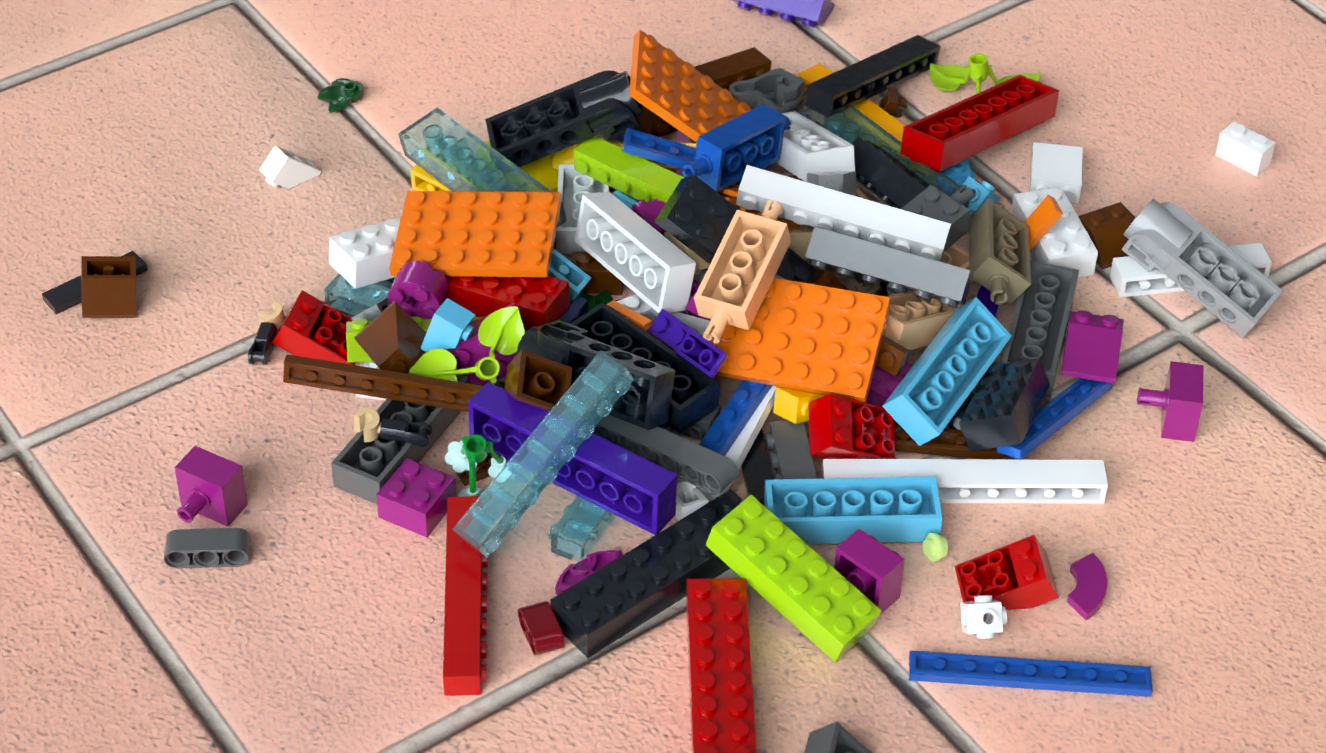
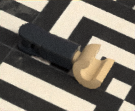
(266, 333)
(409, 432)

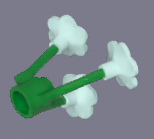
(466, 455)

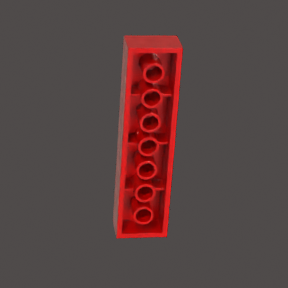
(978, 122)
(719, 667)

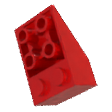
(314, 330)
(850, 429)
(1013, 574)

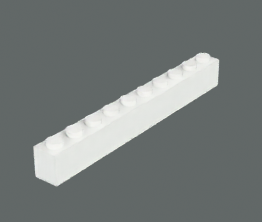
(989, 478)

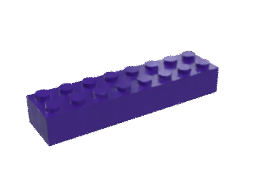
(597, 472)

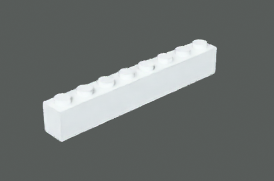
(843, 213)

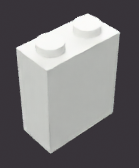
(1056, 167)

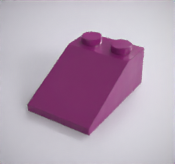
(1092, 346)

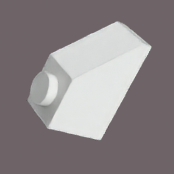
(287, 168)

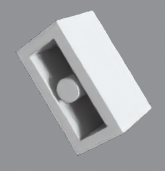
(1245, 148)

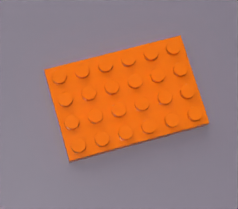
(678, 90)
(478, 232)
(809, 340)

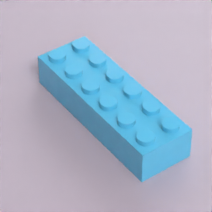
(947, 371)
(837, 507)

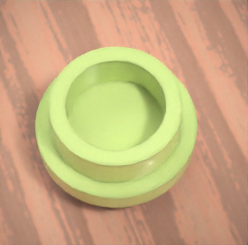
(935, 547)

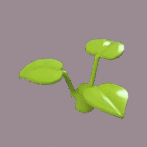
(953, 76)
(499, 330)

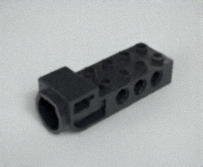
(565, 118)
(650, 392)

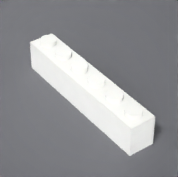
(1133, 280)

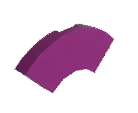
(576, 572)
(1090, 586)

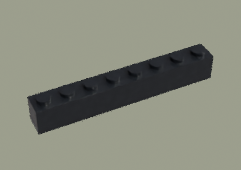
(871, 76)

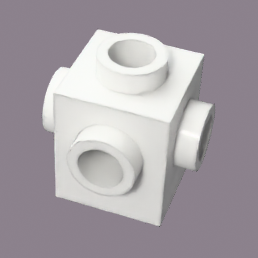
(973, 612)

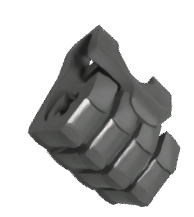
(774, 89)

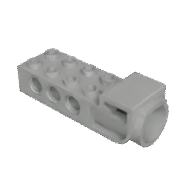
(1200, 264)

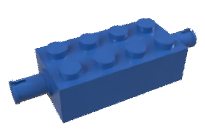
(743, 141)

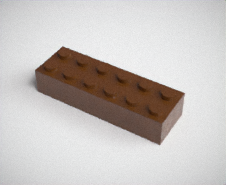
(723, 72)

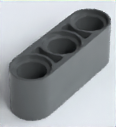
(207, 548)

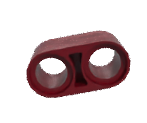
(541, 628)

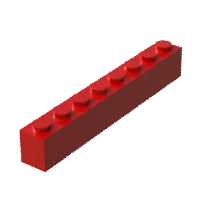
(463, 608)

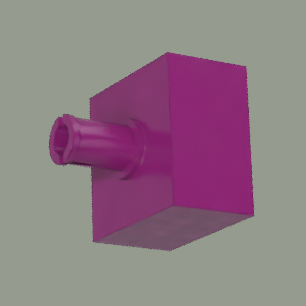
(1179, 401)
(210, 487)

